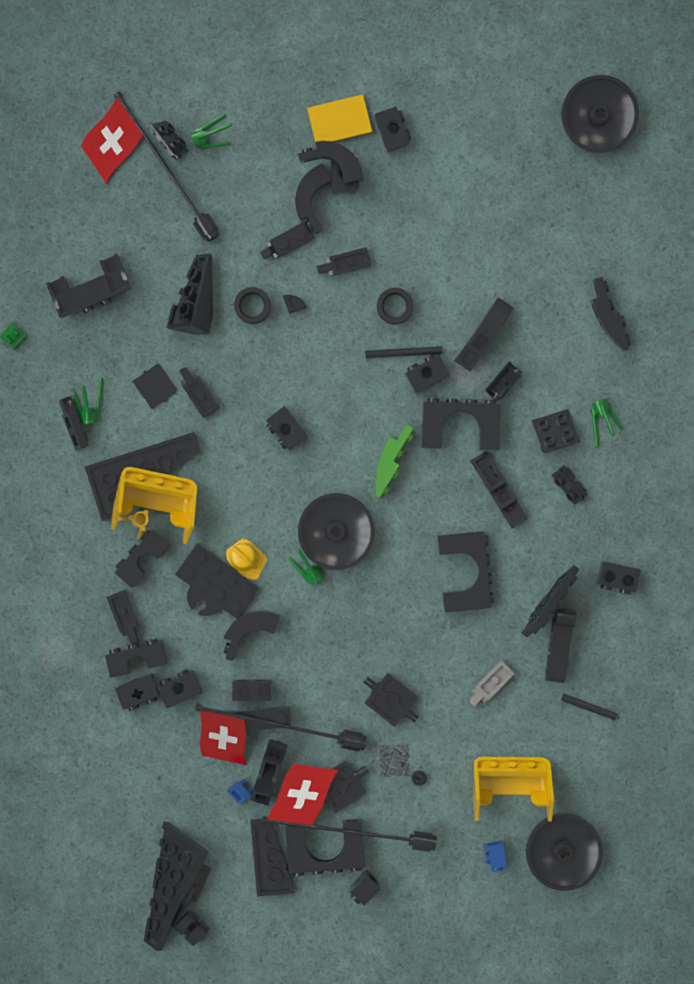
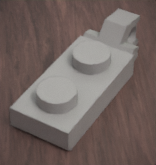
(491, 683)

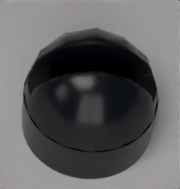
(422, 775)

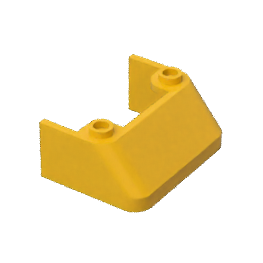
(158, 493)
(513, 777)

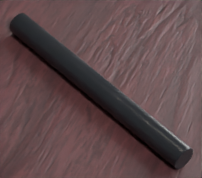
(403, 352)

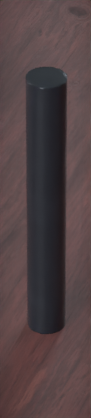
(588, 706)

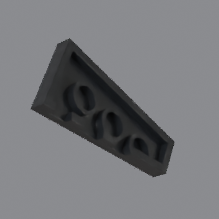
(269, 865)

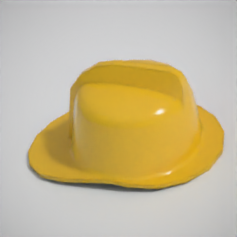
(246, 559)

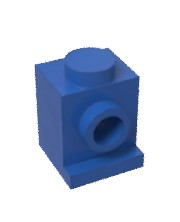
(495, 855)

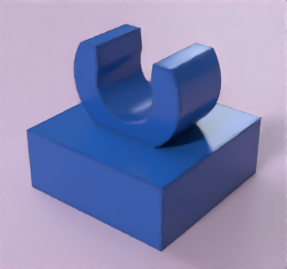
(238, 792)

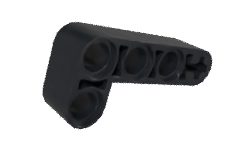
(560, 644)

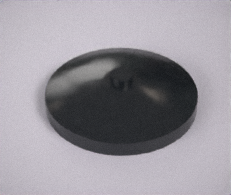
(600, 114)
(336, 531)
(564, 852)

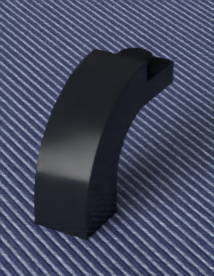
(339, 155)
(308, 186)
(250, 621)
(268, 772)

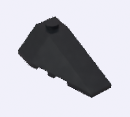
(195, 307)

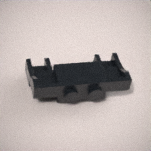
(91, 293)

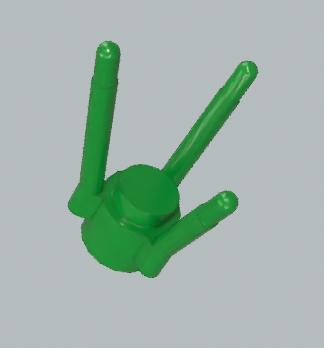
(200, 135)
(603, 408)
(88, 414)
(312, 573)

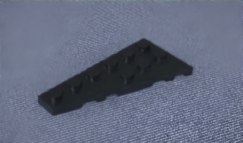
(157, 458)
(173, 879)

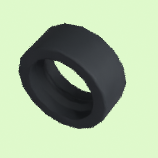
(248, 291)
(394, 291)

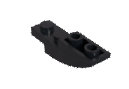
(611, 323)
(484, 334)

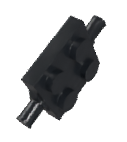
(391, 699)
(345, 786)

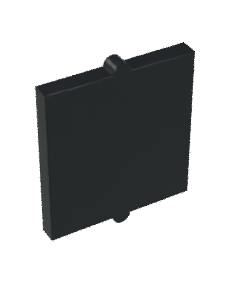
(154, 386)

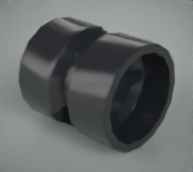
(196, 933)

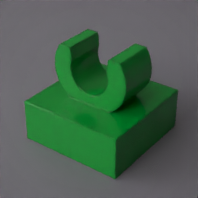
(12, 336)

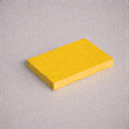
(340, 119)

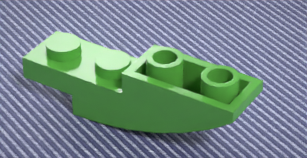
(387, 468)

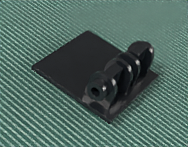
(165, 133)
(555, 431)

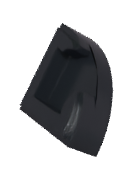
(294, 303)

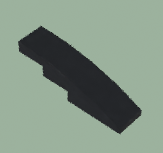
(499, 489)

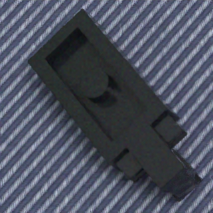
(287, 241)
(345, 262)
(198, 393)
(73, 423)
(124, 615)

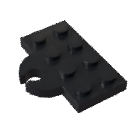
(215, 584)
(548, 604)

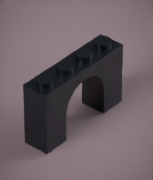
(485, 413)
(478, 595)
(302, 861)

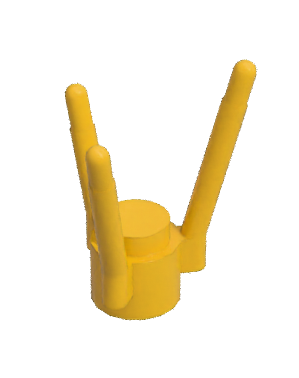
(138, 520)

